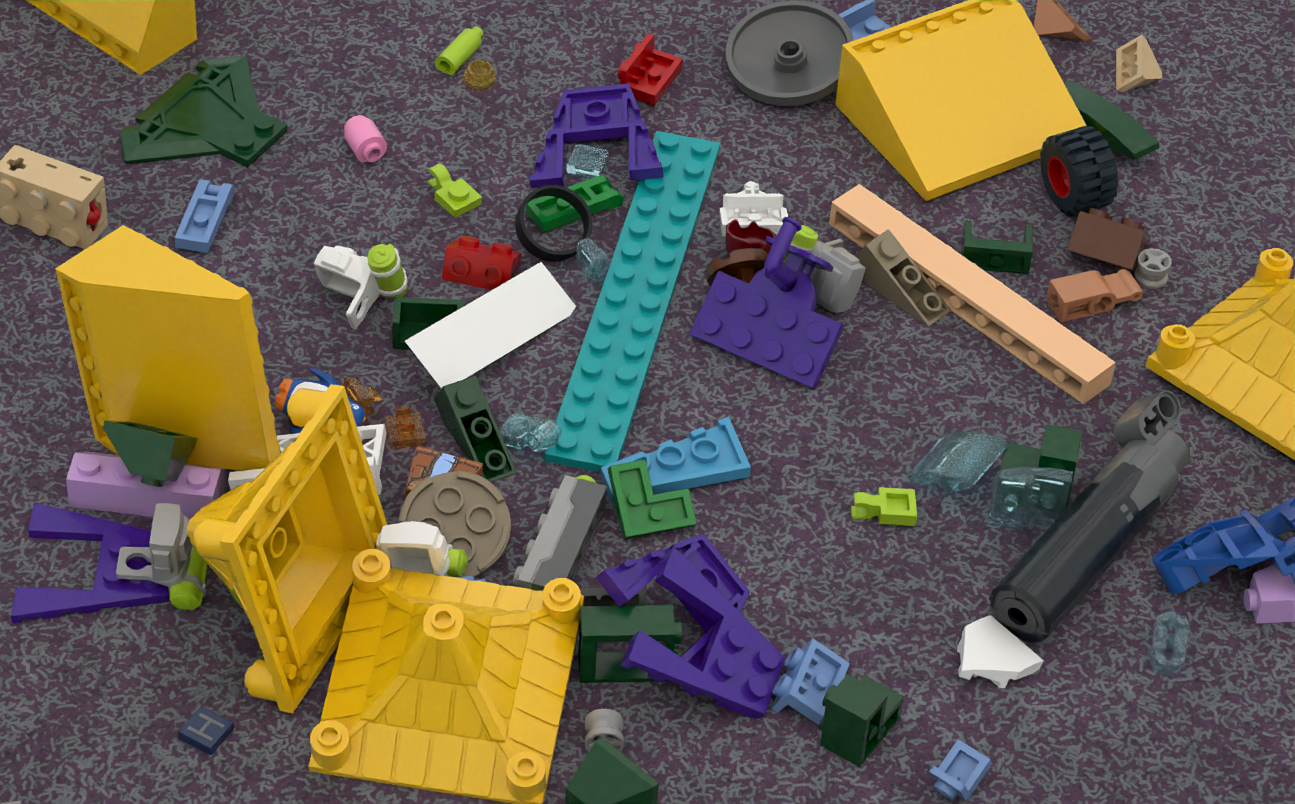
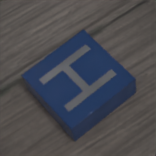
(206, 730)

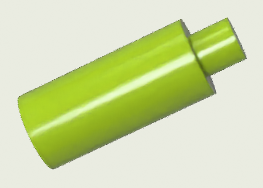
(459, 50)

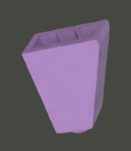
(1271, 596)

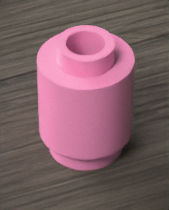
(364, 139)

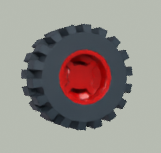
(1079, 170)

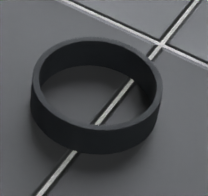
(564, 194)

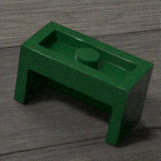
(998, 254)
(417, 314)

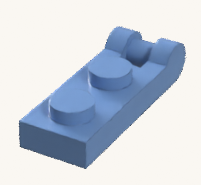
(203, 216)

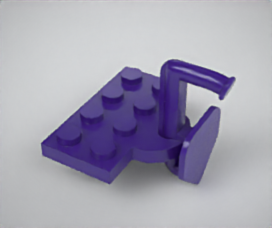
(773, 314)

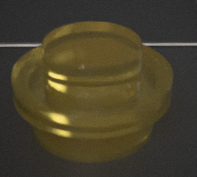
(479, 74)

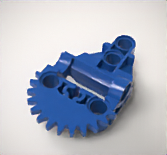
(1228, 542)

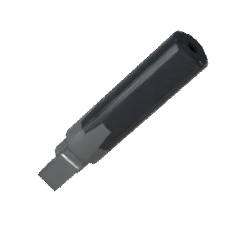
(1097, 523)

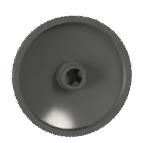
(787, 52)

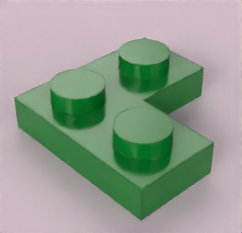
(641, 511)

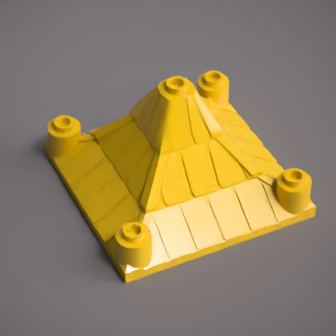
(1242, 354)
(293, 542)
(448, 683)

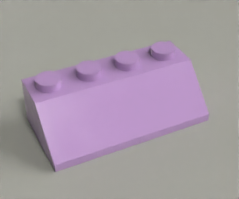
(105, 484)

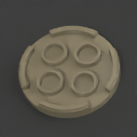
(467, 513)

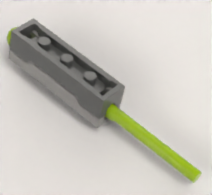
(563, 533)

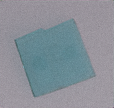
(958, 460)
(1030, 496)

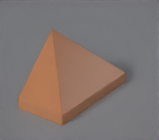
(1055, 21)

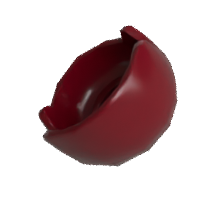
(747, 237)

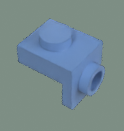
(960, 771)

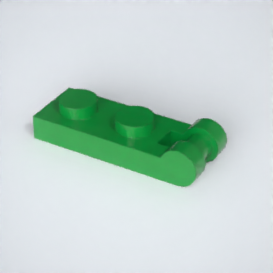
(553, 212)

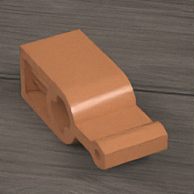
(1091, 293)

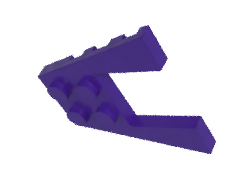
(596, 115)
(631, 576)
(108, 589)
(738, 661)

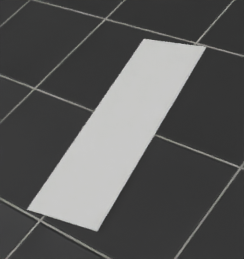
(491, 326)

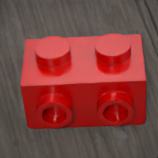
(649, 71)
(479, 264)

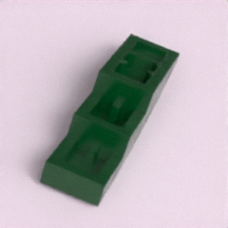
(1118, 129)

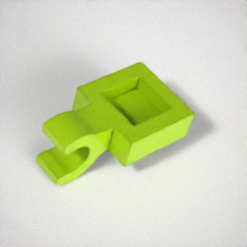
(454, 196)
(891, 506)

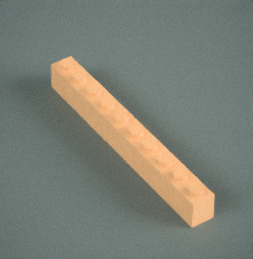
(980, 297)

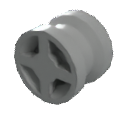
(1152, 268)
(604, 724)

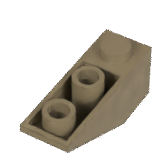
(900, 279)

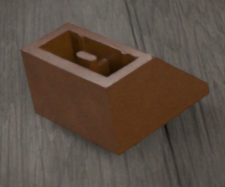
(1108, 240)

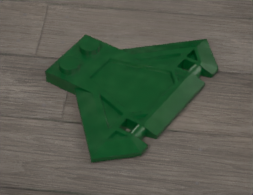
(204, 118)

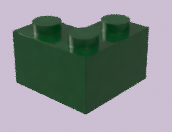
(1058, 451)
(858, 717)

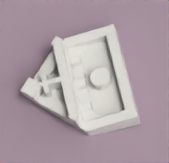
(751, 206)
(994, 653)

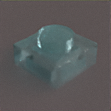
(587, 161)
(592, 260)

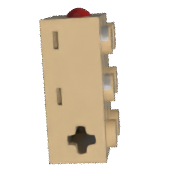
(52, 197)

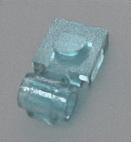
(530, 431)

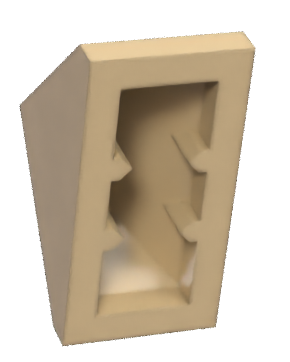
(1136, 65)

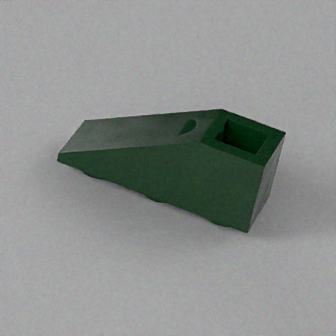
(474, 427)

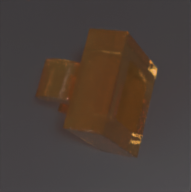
(362, 395)
(405, 429)

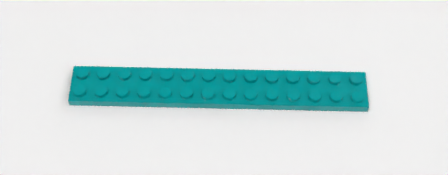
(633, 305)

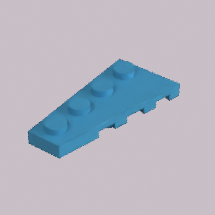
(693, 462)

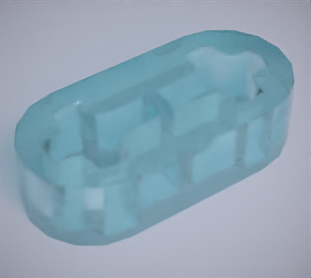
(1161, 642)

